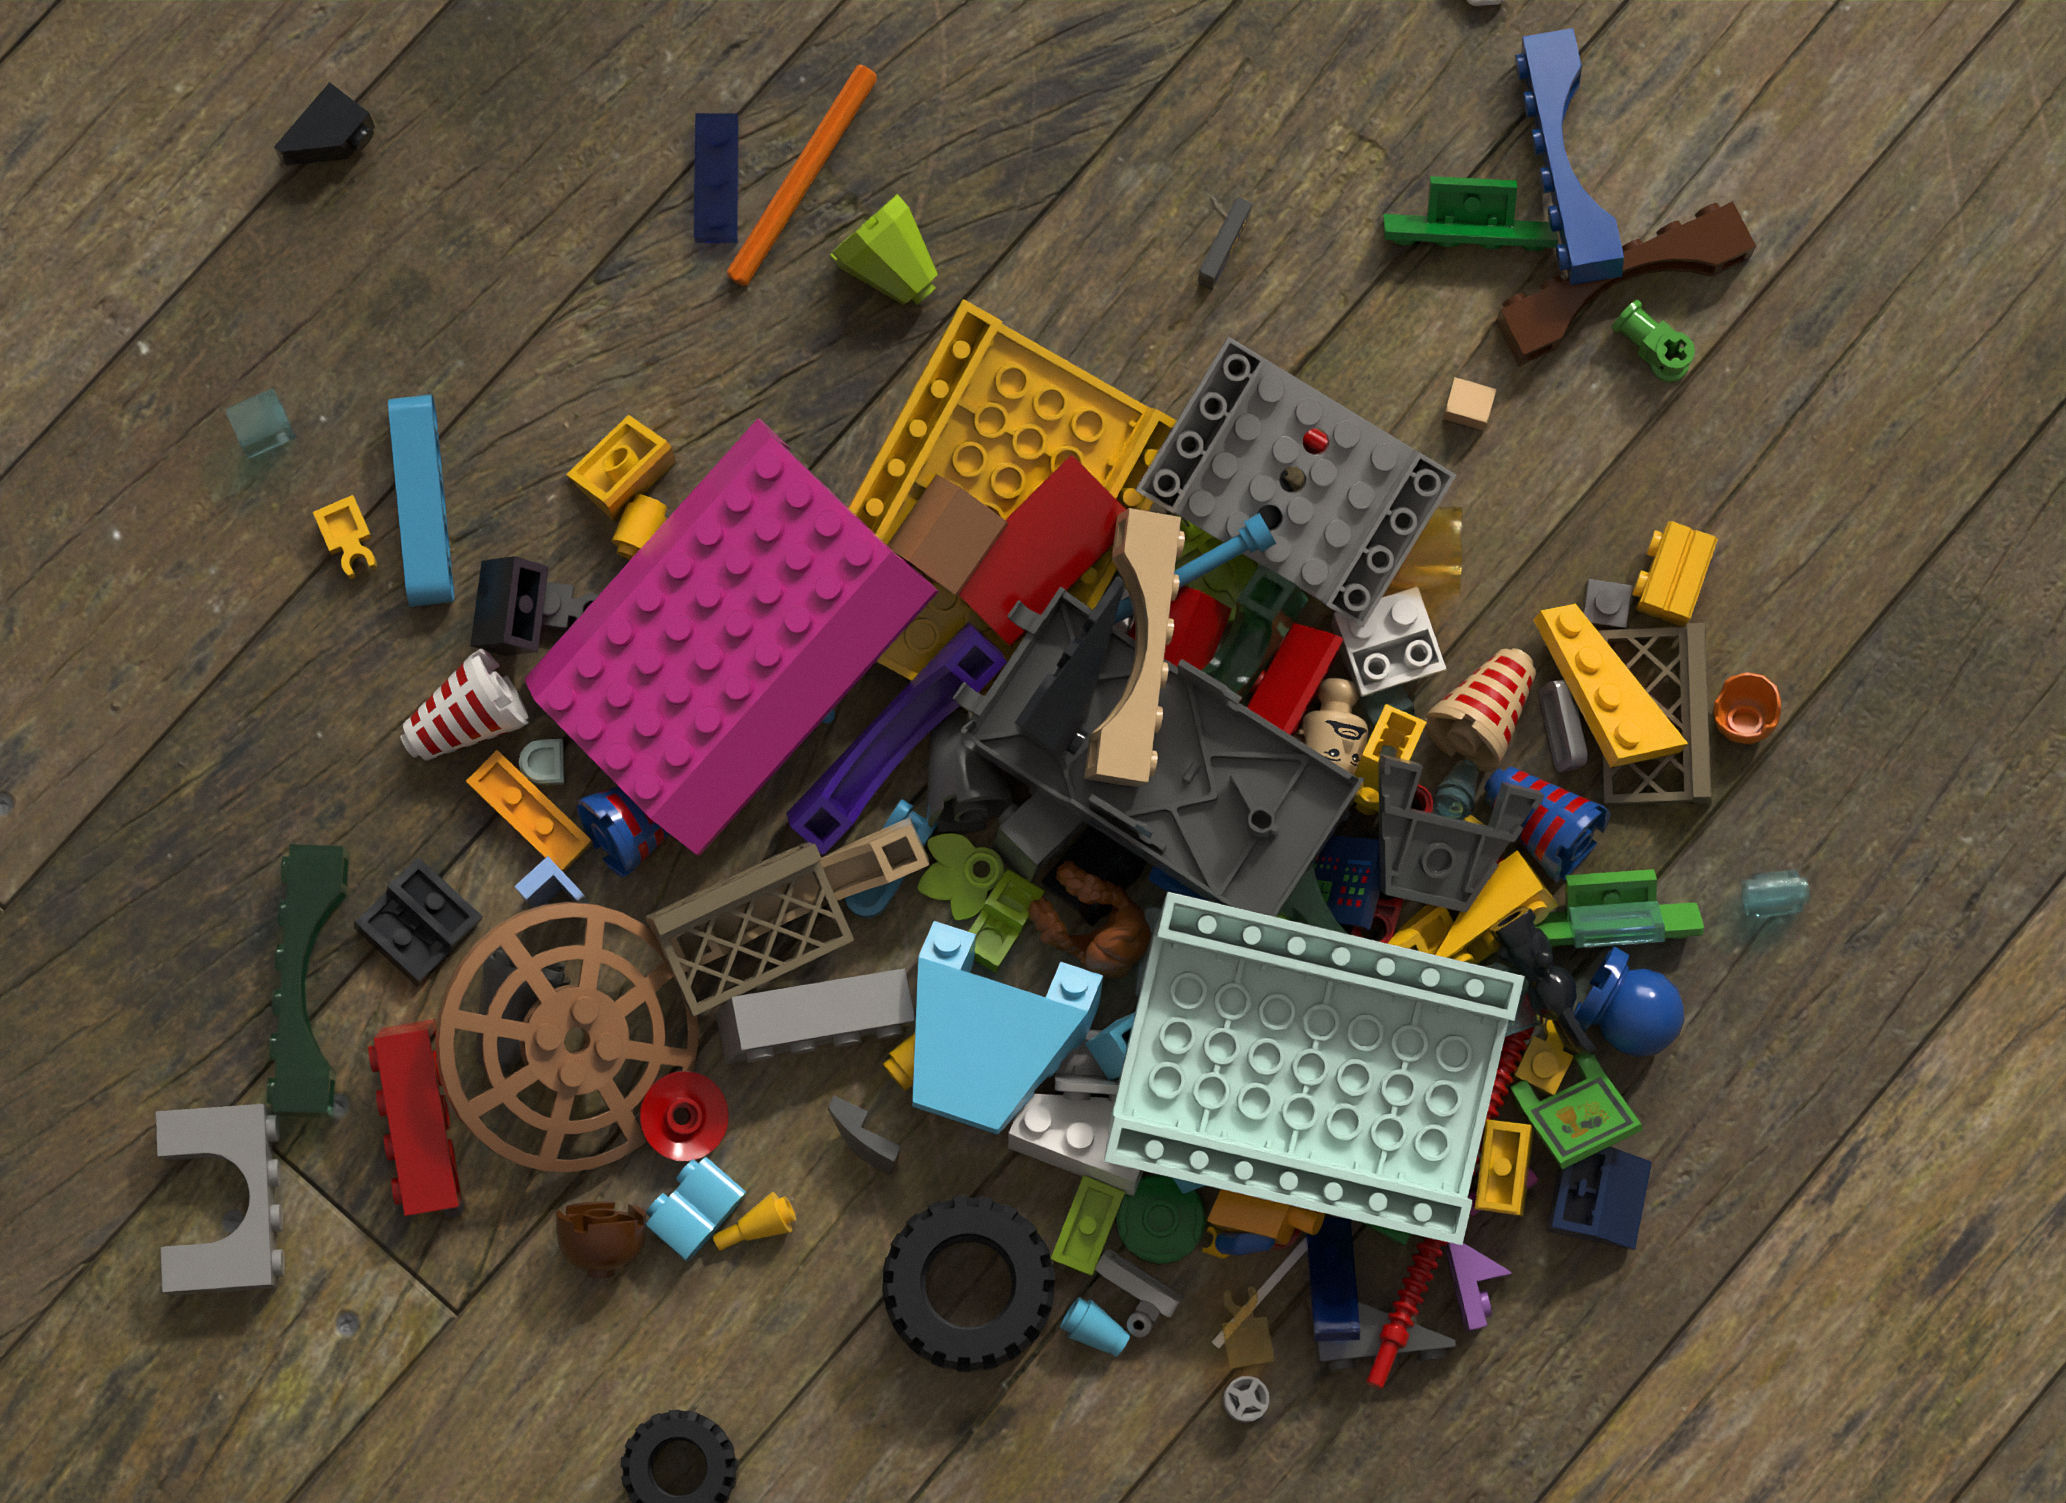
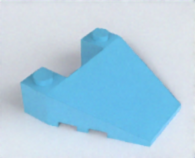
(987, 1042)

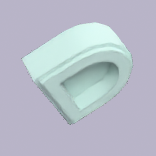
(543, 762)

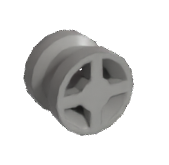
(1250, 1393)

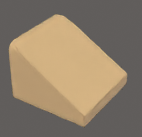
(1469, 404)

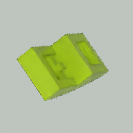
(1003, 919)

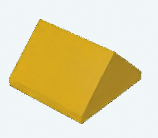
(622, 466)

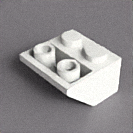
(1392, 646)

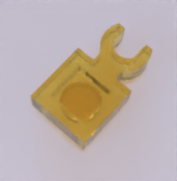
(1246, 1338)

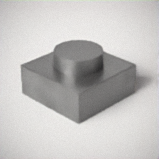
(1607, 604)

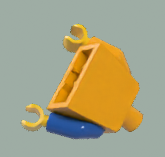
(1255, 1224)

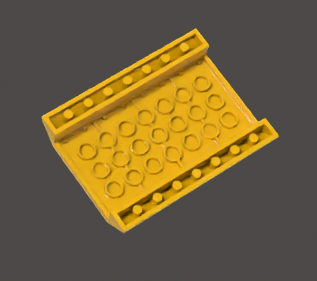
(997, 424)

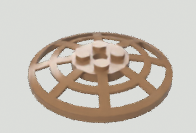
(544, 1034)

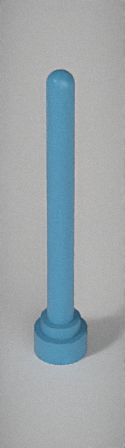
(1251, 537)

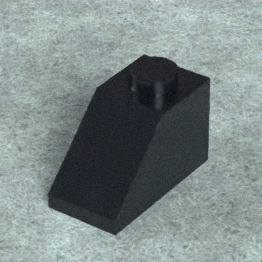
(326, 130)

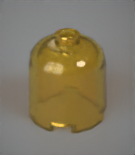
(1436, 556)

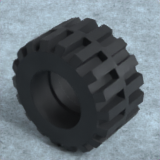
(671, 1427)

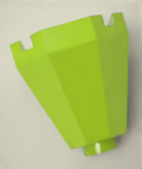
(889, 254)

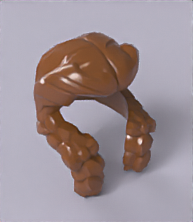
(1111, 948)

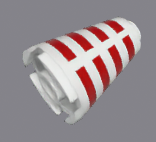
(465, 710)

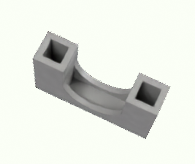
(250, 1254)

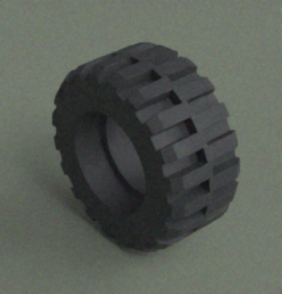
(957, 1222)

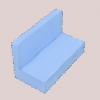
(545, 883)

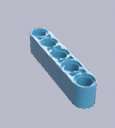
(421, 500)

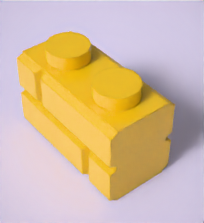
(1675, 573)

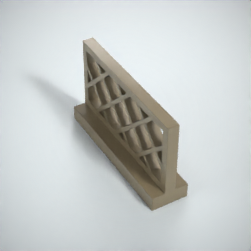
(1694, 714)
(734, 892)

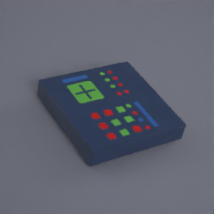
(1350, 879)

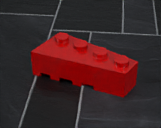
(415, 1118)

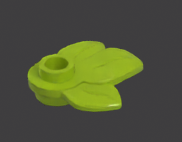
(954, 877)

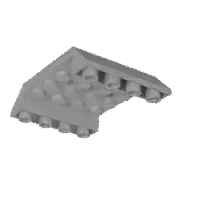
(1358, 498)

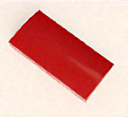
(1044, 547)

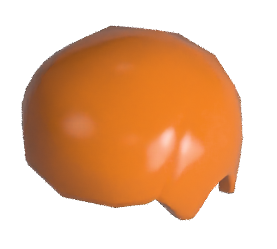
(1747, 708)

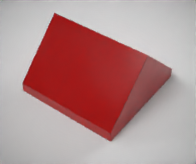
(1197, 627)

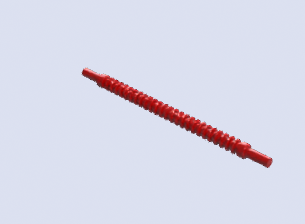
(1395, 1335)

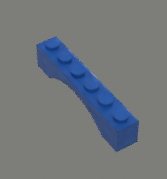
(1587, 232)

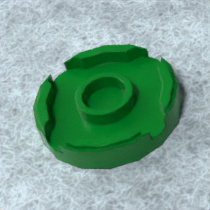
(1152, 1233)

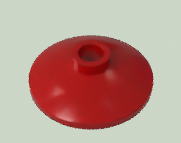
(706, 1116)

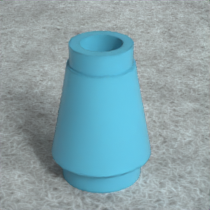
(1094, 1327)

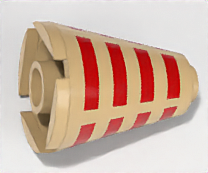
(1483, 710)

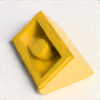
(1504, 1167)

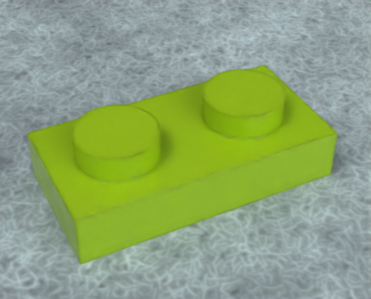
(1087, 1225)

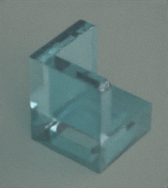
(260, 423)

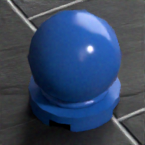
(1633, 1008)

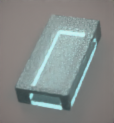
(1616, 924)

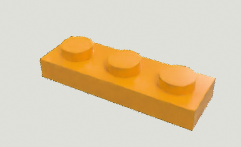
(529, 811)

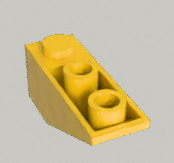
(1509, 888)

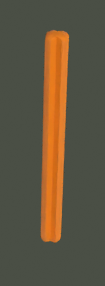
(801, 175)

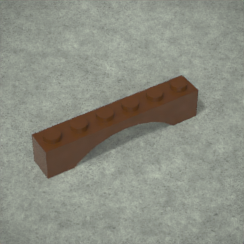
(1701, 246)

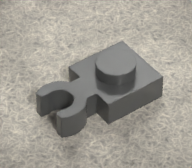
(562, 606)

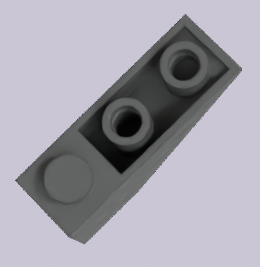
(1342, 1354)

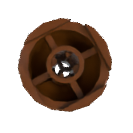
(600, 1238)

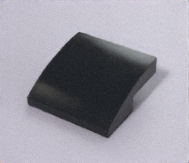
(417, 922)

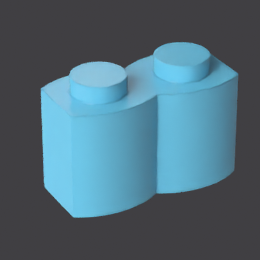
(695, 1208)

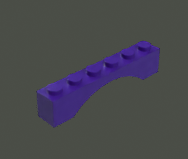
(855, 776)

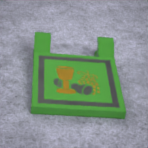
(1580, 1117)

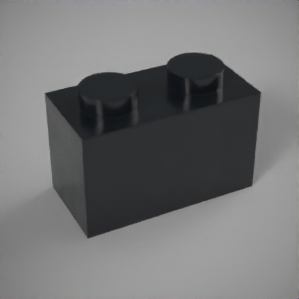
(509, 606)

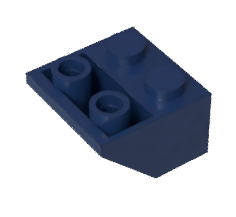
(1601, 1198)

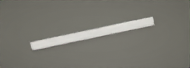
(1272, 1281)

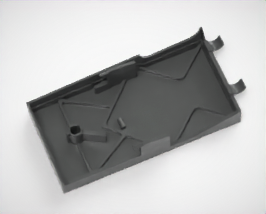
(1232, 796)

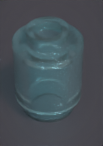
(1775, 893)

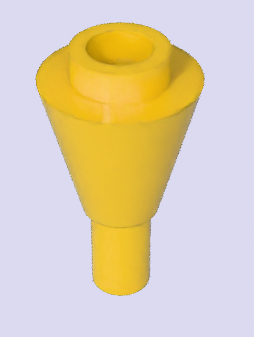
(766, 1219)

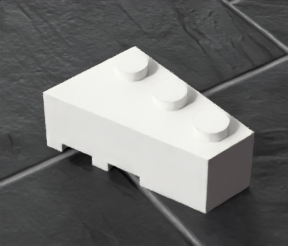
(1071, 1138)

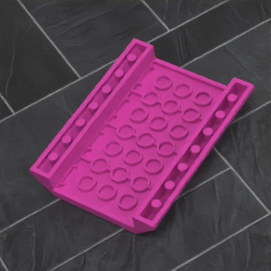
(727, 639)

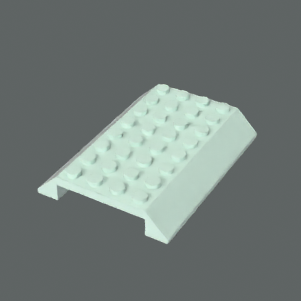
(1311, 1067)

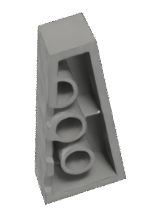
(815, 1015)

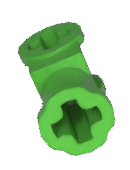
(1655, 342)

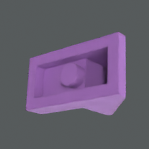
(1467, 1270)

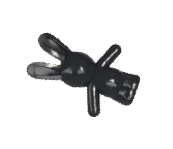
(1550, 986)

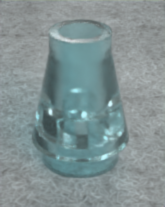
(1457, 791)

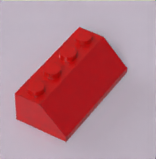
(1294, 676)

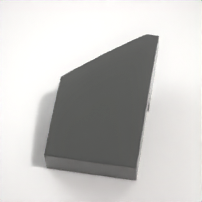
(865, 1144)

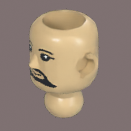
(1334, 728)

